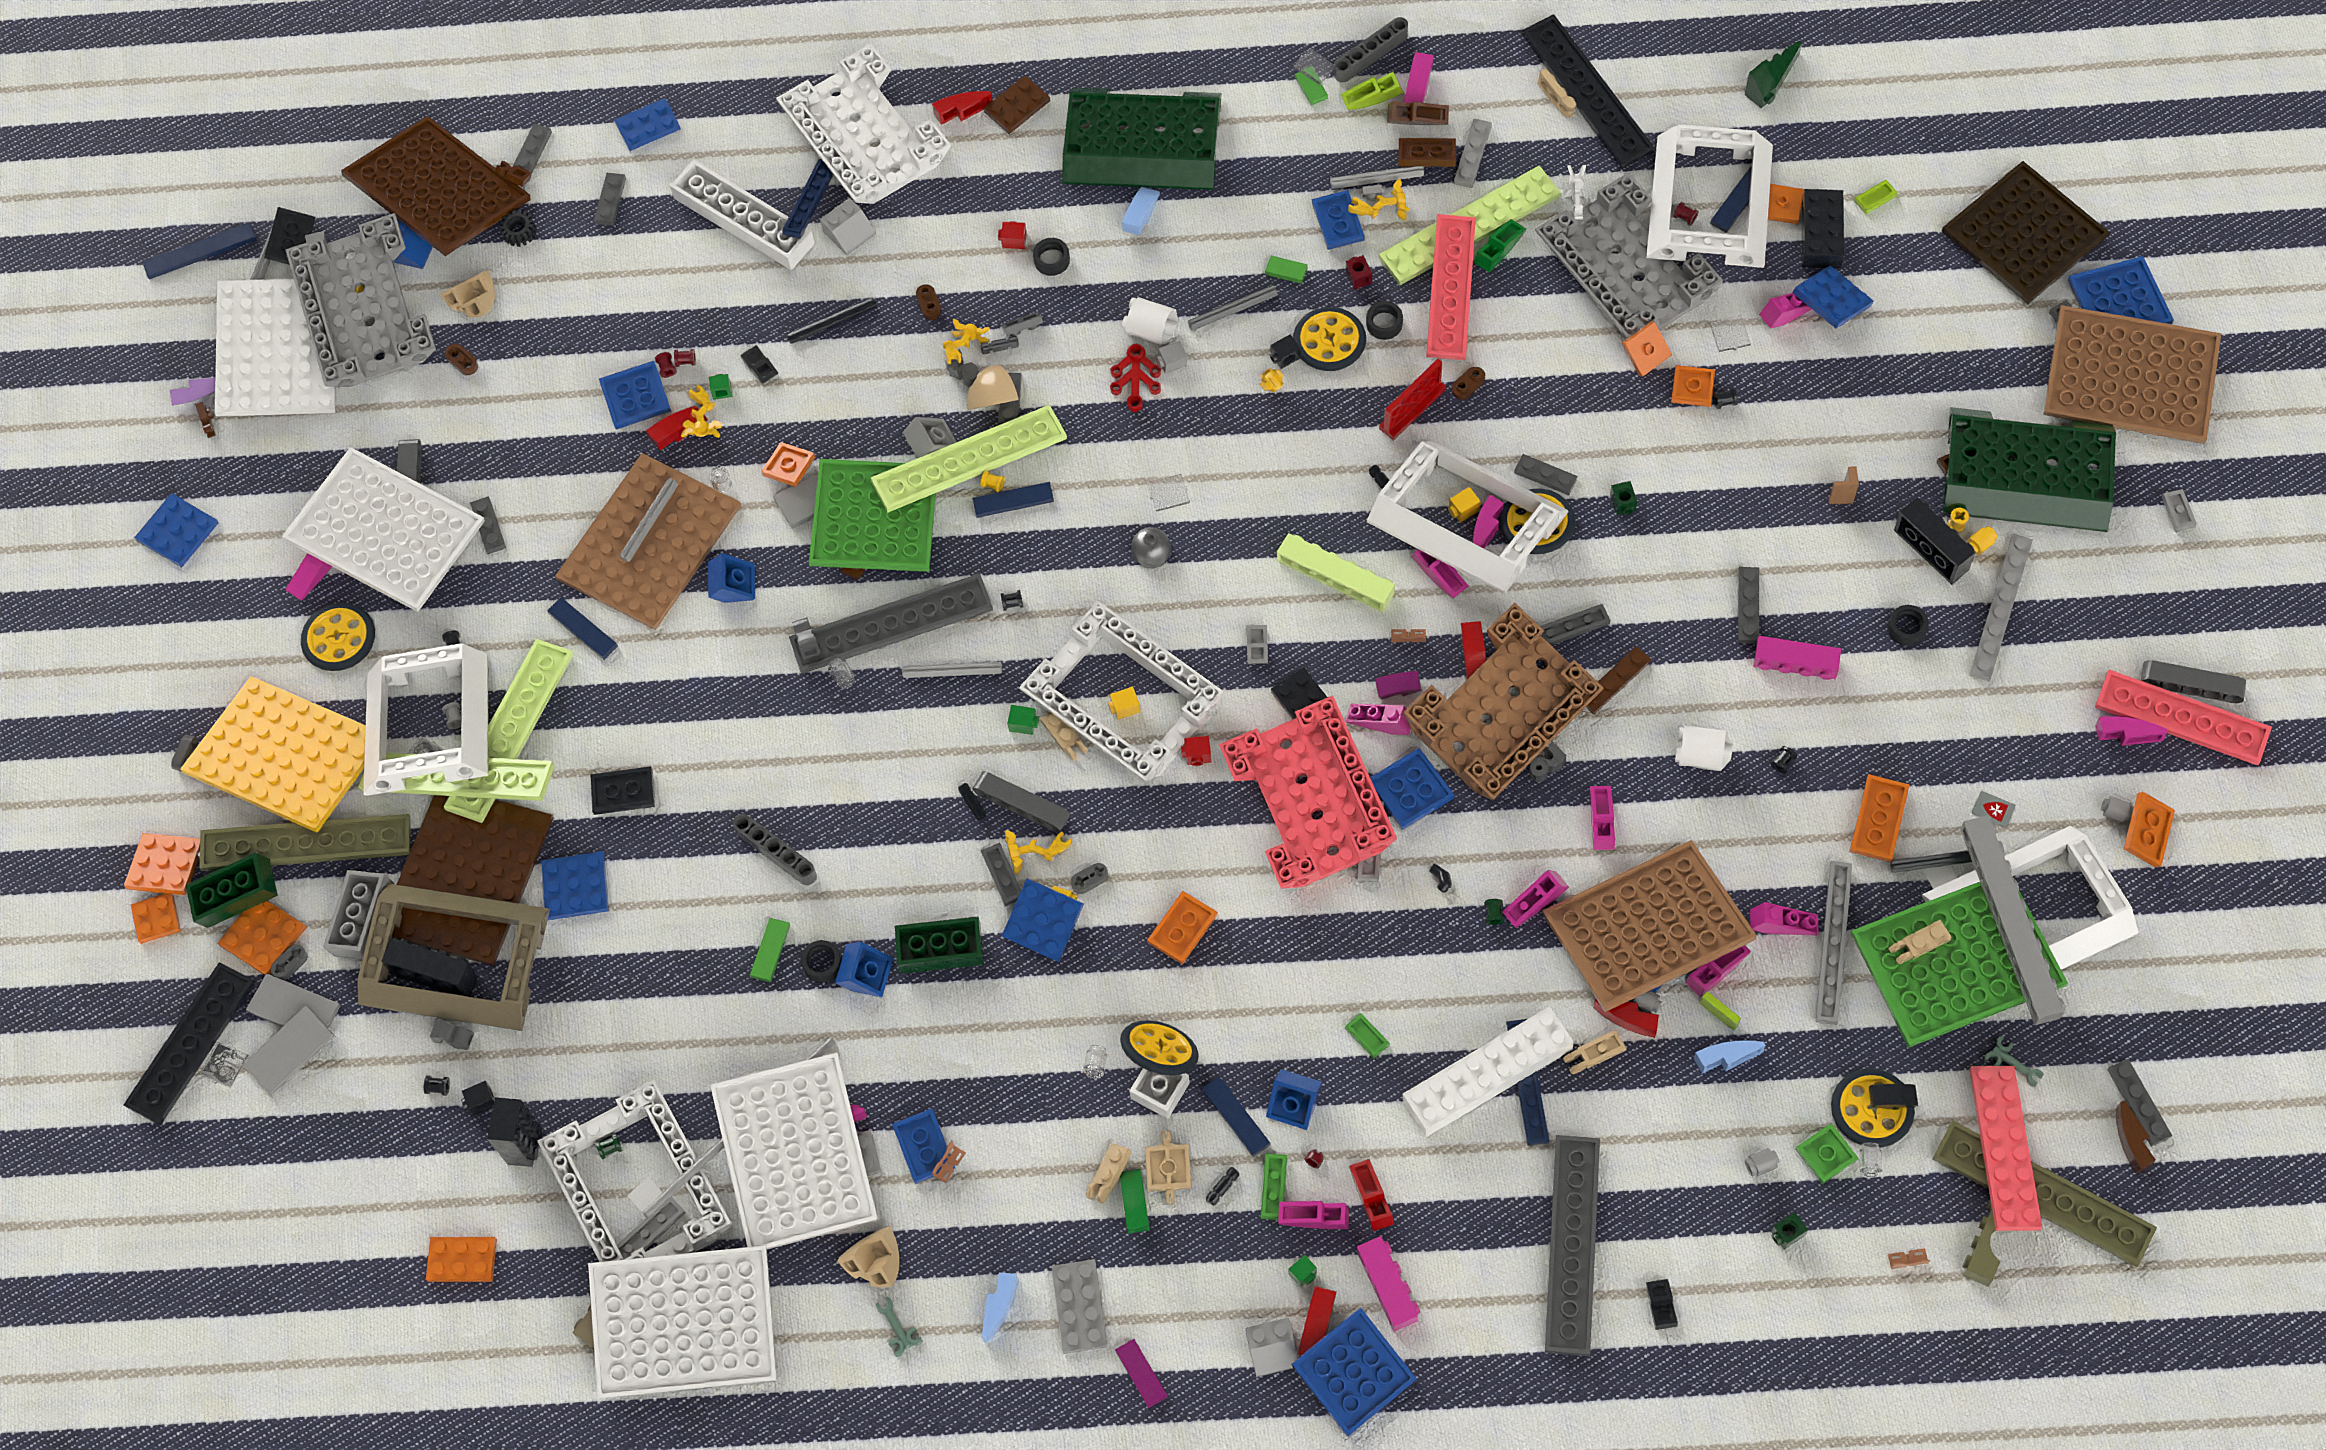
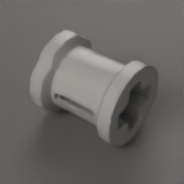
(453, 715)

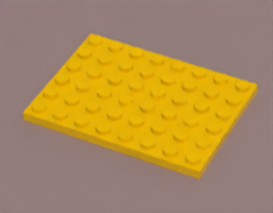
(281, 754)

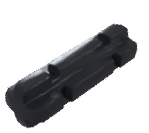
(999, 345)
(1380, 478)
(972, 801)
(1222, 1186)

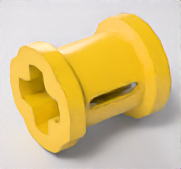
(992, 481)
(1958, 519)

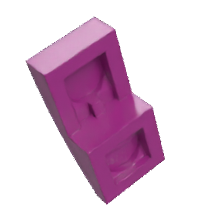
(1399, 683)

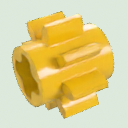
(1271, 380)

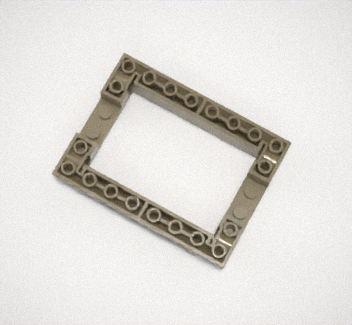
(507, 1013)

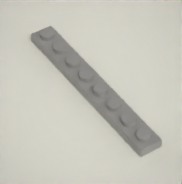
(2001, 607)
(1833, 943)

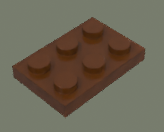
(1016, 104)
(1427, 152)

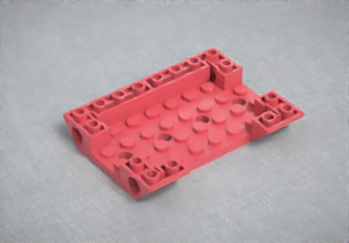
(1334, 785)

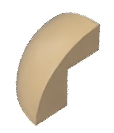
(472, 296)
(991, 388)
(873, 1258)

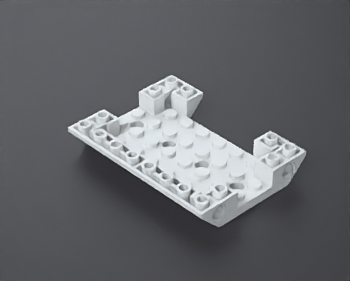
(846, 143)

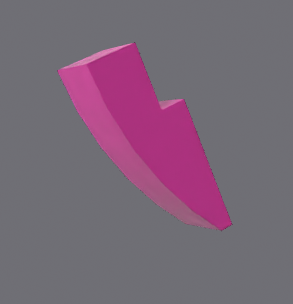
(1419, 78)
(1487, 522)
(1440, 573)
(2129, 730)
(1602, 818)
(1712, 973)
(1314, 1214)

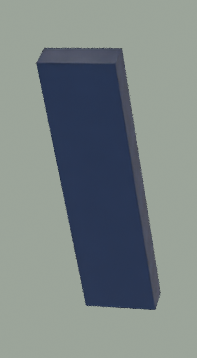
(1733, 204)
(1013, 499)
(582, 628)
(1236, 1116)

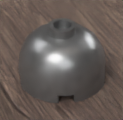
(1151, 547)

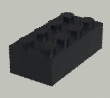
(1822, 228)
(1934, 540)
(429, 968)
(514, 1132)

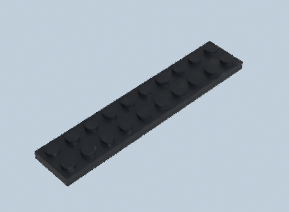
(1589, 91)

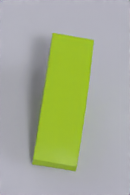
(1372, 92)

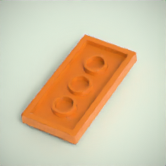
(1879, 818)

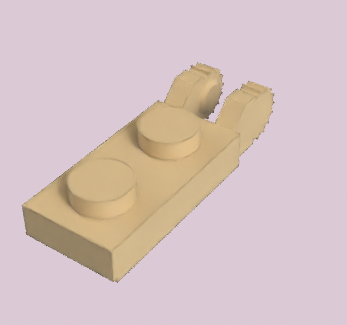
(1556, 93)
(1063, 734)
(1922, 941)
(1596, 1051)
(1108, 1172)

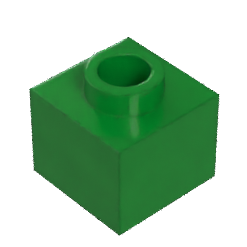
(720, 386)
(1303, 1271)

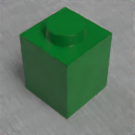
(1022, 719)

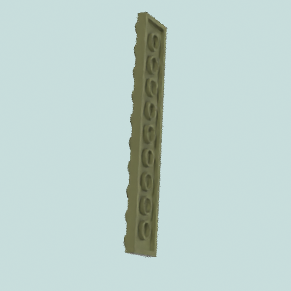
(296, 844)
(2058, 1199)

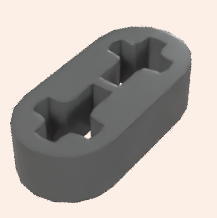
(184, 750)
(1093, 880)
(289, 962)

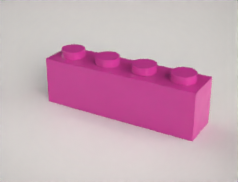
(1797, 657)
(1387, 1283)

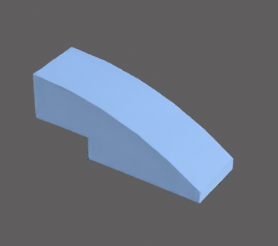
(1140, 210)
(1727, 1054)
(999, 1305)

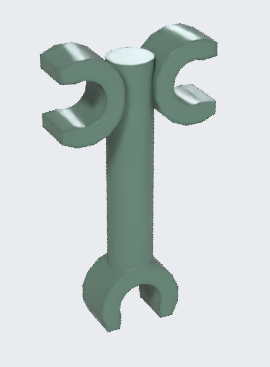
(2001, 1053)
(904, 1341)

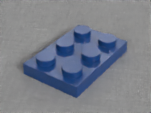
(647, 124)
(1336, 222)
(921, 1144)

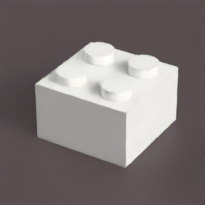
(1159, 1091)

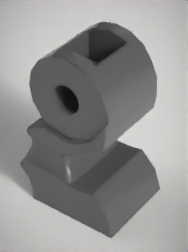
(963, 371)
(806, 638)
(1541, 766)
(454, 1035)

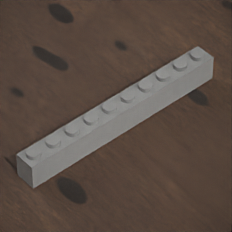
(2012, 920)

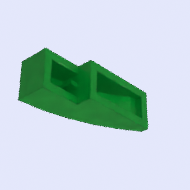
(1499, 245)
(1134, 1201)

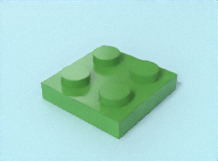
(1826, 1153)

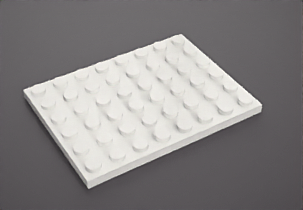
(266, 352)
(383, 529)
(793, 1152)
(682, 1321)

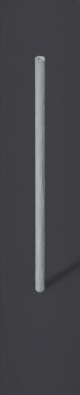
(714, 1150)

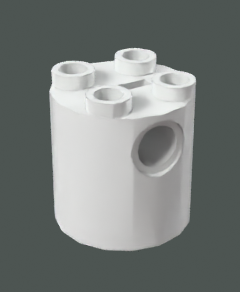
(1151, 321)
(1704, 748)

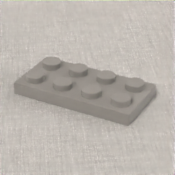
(1079, 1306)

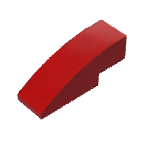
(961, 105)
(671, 428)
(1473, 646)
(1630, 1019)
(1371, 1195)
(1317, 1318)

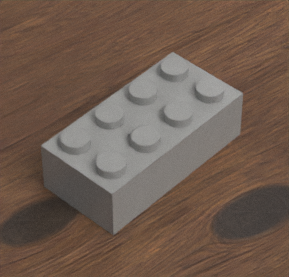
(354, 913)

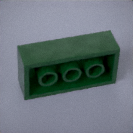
(231, 890)
(939, 945)

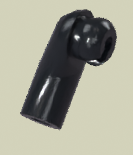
(1444, 877)

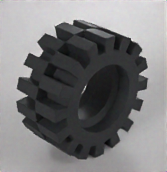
(516, 219)

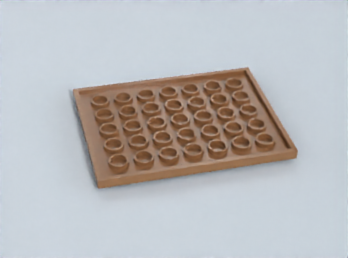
(2132, 374)
(668, 554)
(1648, 925)

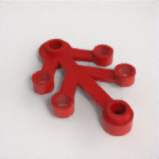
(1135, 375)

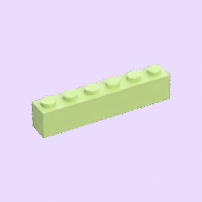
(1336, 572)

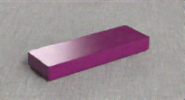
(1141, 1373)

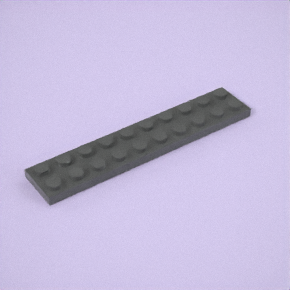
(896, 621)
(1572, 1246)

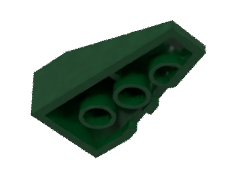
(1768, 76)

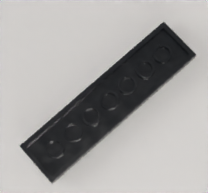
(189, 1043)

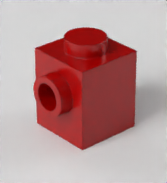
(1013, 235)
(1196, 750)

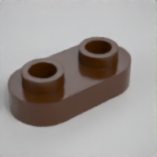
(928, 300)
(463, 359)
(1470, 383)

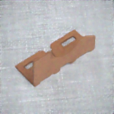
(1404, 636)
(951, 1160)
(1914, 1260)

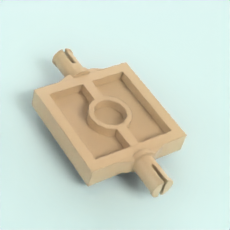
(1168, 1167)

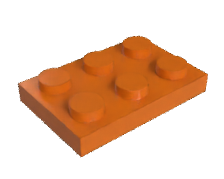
(2149, 829)
(1182, 927)
(461, 1259)

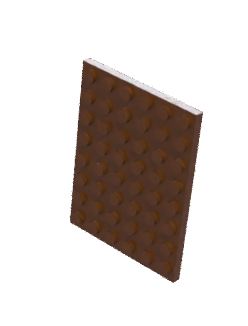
(435, 185)
(474, 861)

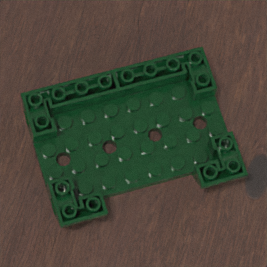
(1140, 153)
(2030, 487)

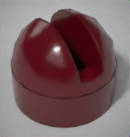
(1314, 1159)

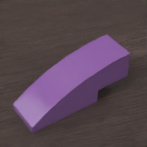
(198, 389)

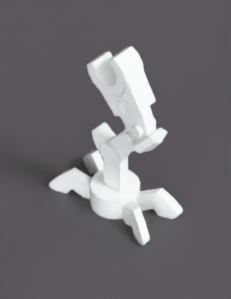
(1575, 184)

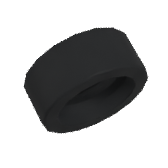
(1051, 244)
(1384, 307)
(1911, 611)
(817, 946)

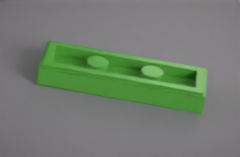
(770, 950)
(1273, 1185)

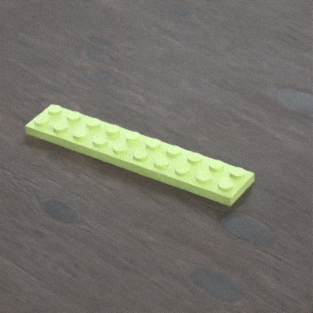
(1491, 211)
(968, 458)
(517, 715)
(505, 780)

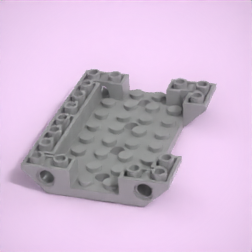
(1610, 276)
(339, 314)

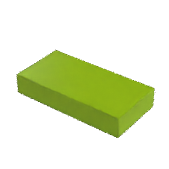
(1876, 196)
(1720, 1010)

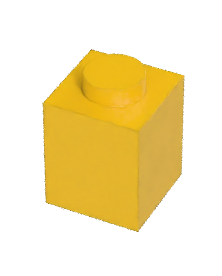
(1464, 504)
(1124, 703)

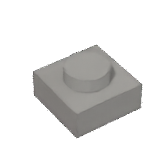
(1371, 191)

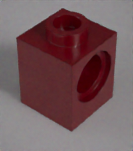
(1361, 278)

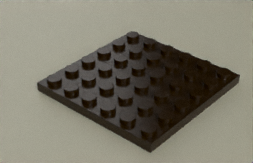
(2025, 232)

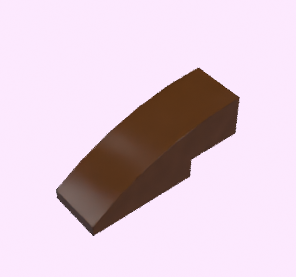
(1417, 113)
(2133, 1138)

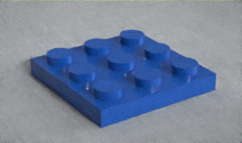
(1833, 296)
(634, 395)
(176, 530)
(1411, 788)
(575, 885)
(1043, 919)

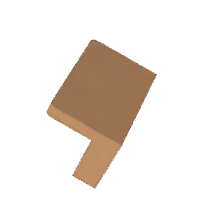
(1844, 491)

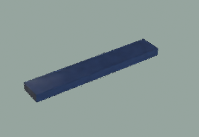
(808, 201)
(199, 250)
(1531, 1104)

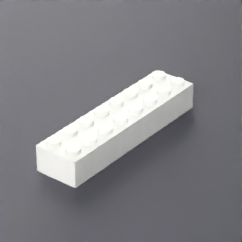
(740, 214)
(1487, 1071)

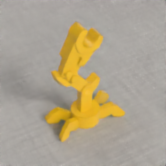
(1399, 200)
(969, 333)
(701, 427)
(1055, 848)

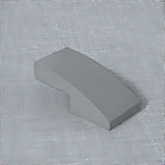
(1257, 644)

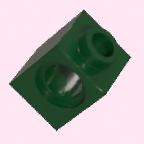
(1626, 491)
(1795, 1224)

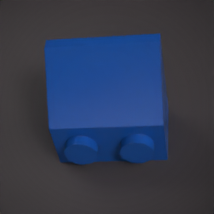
(416, 249)
(731, 579)
(864, 969)
(1293, 1099)

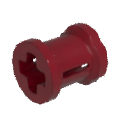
(1685, 213)
(684, 357)
(665, 364)

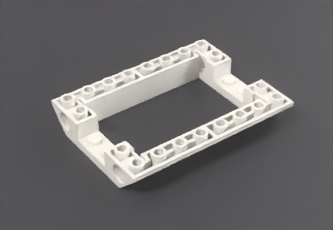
(1737, 249)
(1493, 570)
(1104, 623)
(457, 763)
(2081, 855)
(632, 1107)

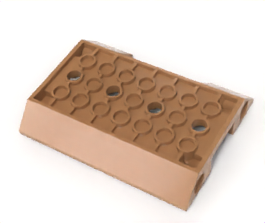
(1519, 724)

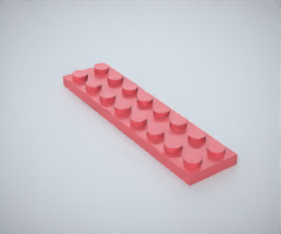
(1451, 287)
(2184, 717)
(2005, 1148)

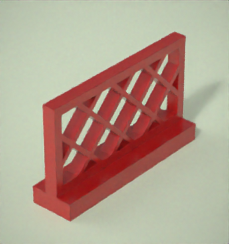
(1413, 401)

